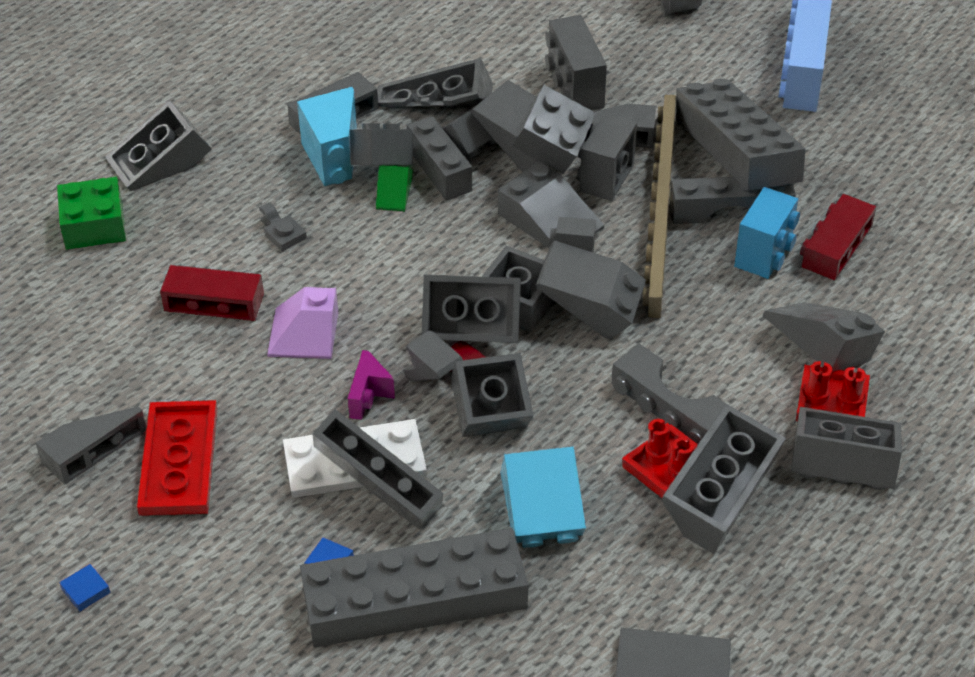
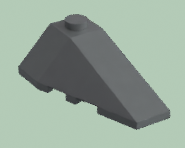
(446, 87)

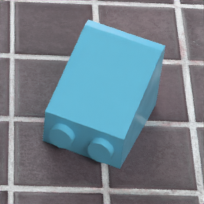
(325, 133)
(543, 496)

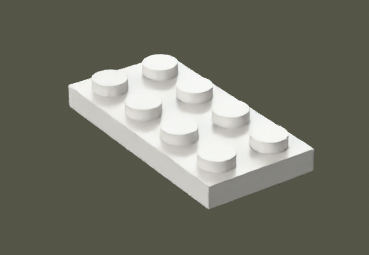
(316, 474)

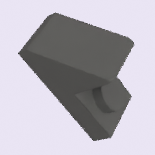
(430, 358)

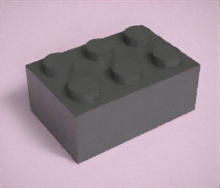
(576, 62)

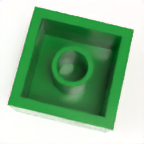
(91, 213)

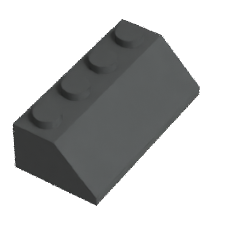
(721, 477)

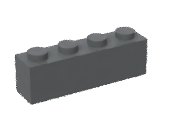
(377, 469)

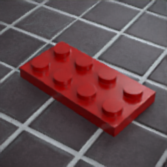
(177, 458)

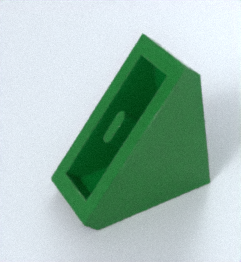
(393, 187)

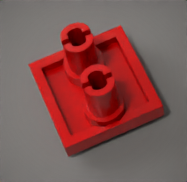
(835, 390)
(660, 457)

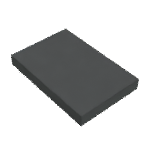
(671, 655)

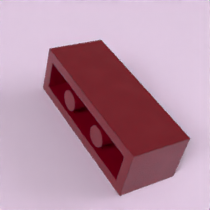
(837, 236)
(212, 292)

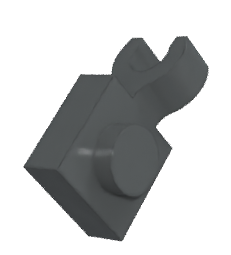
(281, 232)

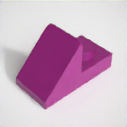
(369, 381)

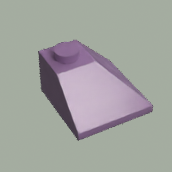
(305, 325)

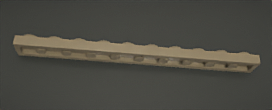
(660, 209)

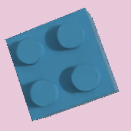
(767, 233)

